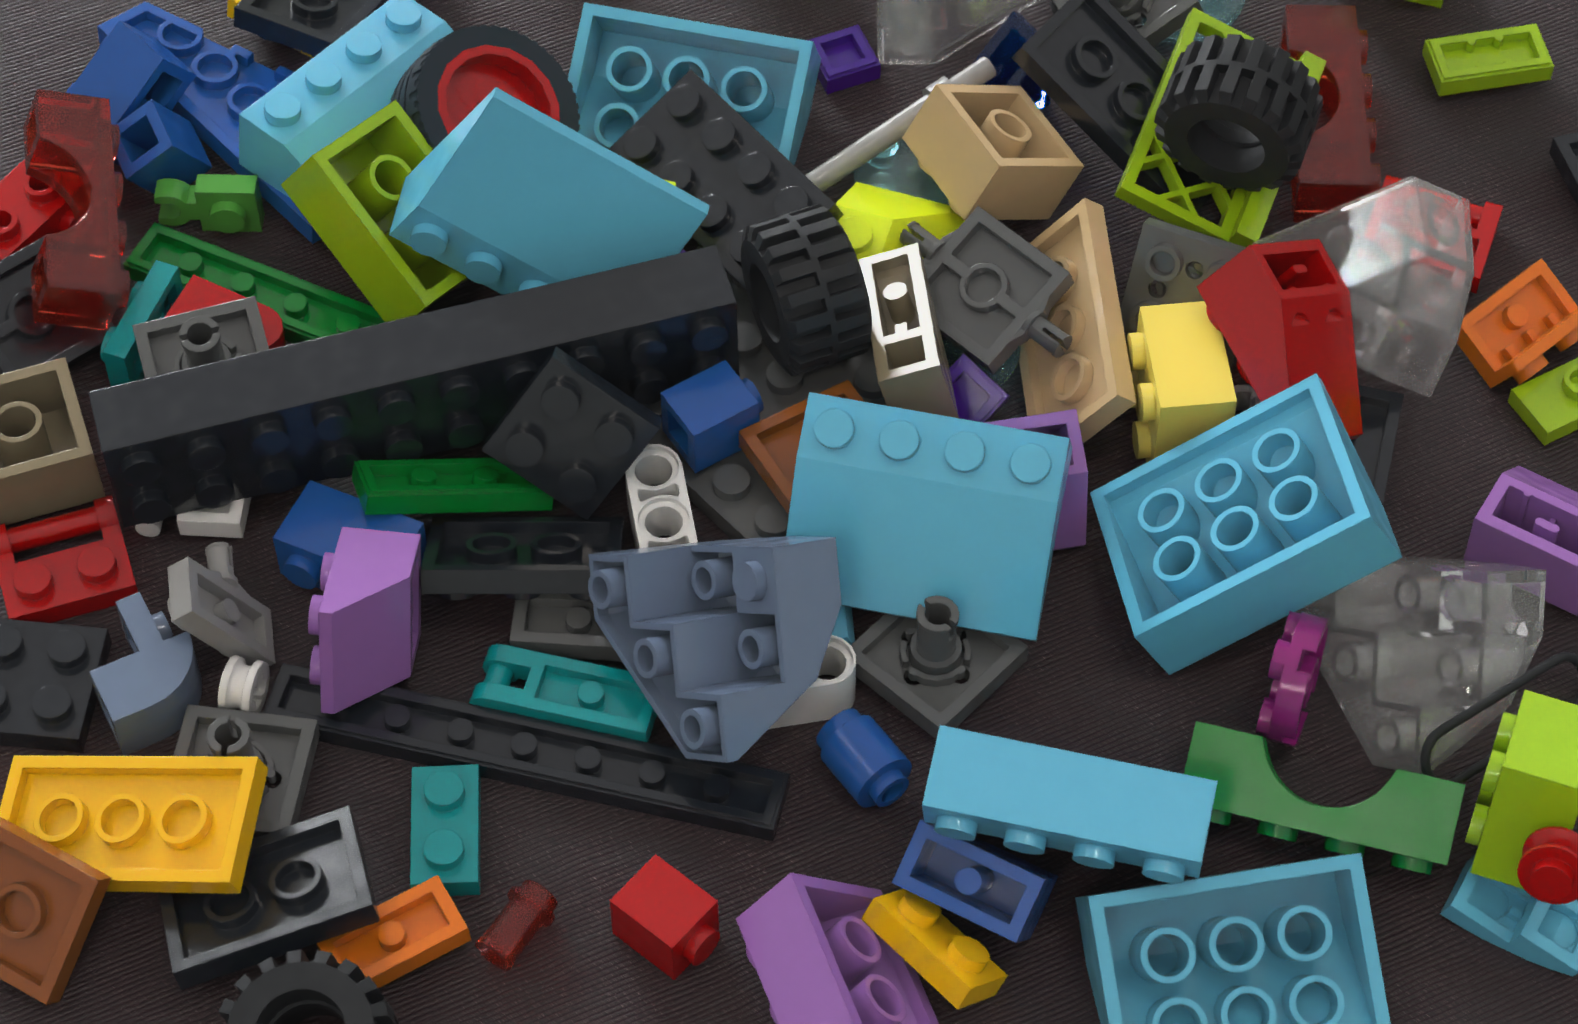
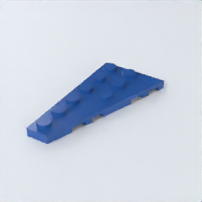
(222, 89)

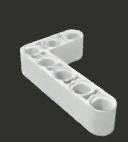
(667, 512)

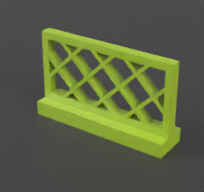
(1242, 211)

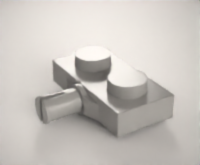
(218, 608)

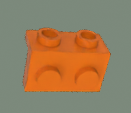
(1518, 325)

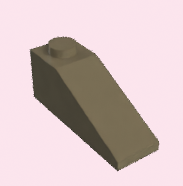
(907, 334)

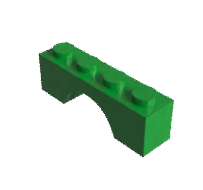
(1408, 816)

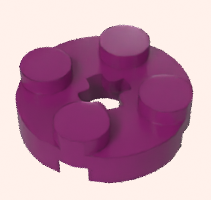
(1294, 676)

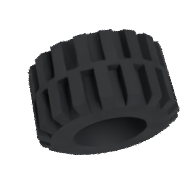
(1238, 112)
(806, 289)
(307, 990)

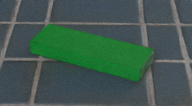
(444, 487)

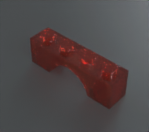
(74, 152)
(1338, 155)

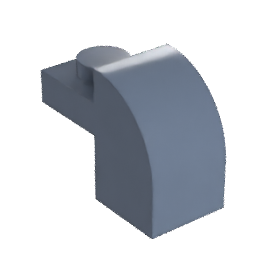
(149, 689)

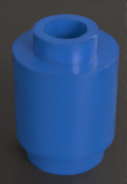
(864, 758)

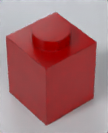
(666, 918)

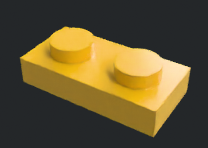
(935, 947)

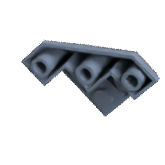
(719, 631)

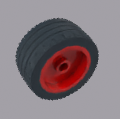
(468, 65)

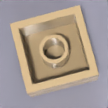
(992, 151)

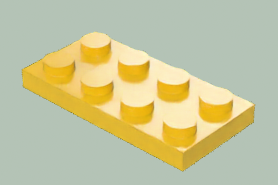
(143, 818)

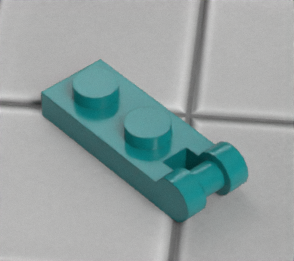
(564, 692)

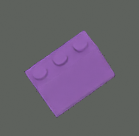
(825, 961)

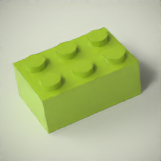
(351, 201)

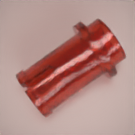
(517, 924)

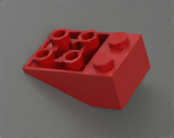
(1287, 321)

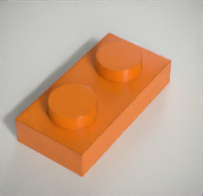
(410, 934)

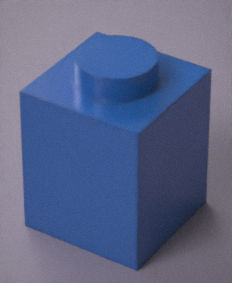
(159, 146)
(708, 412)

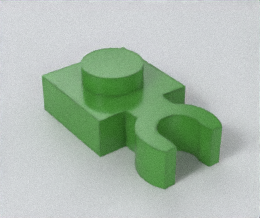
(217, 200)

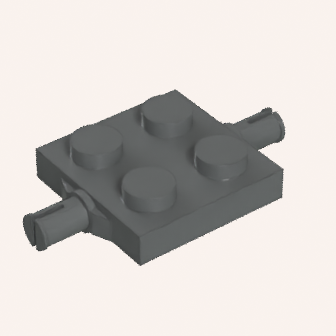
(991, 289)

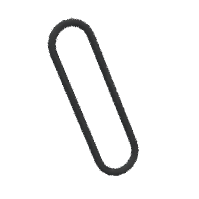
(1482, 705)

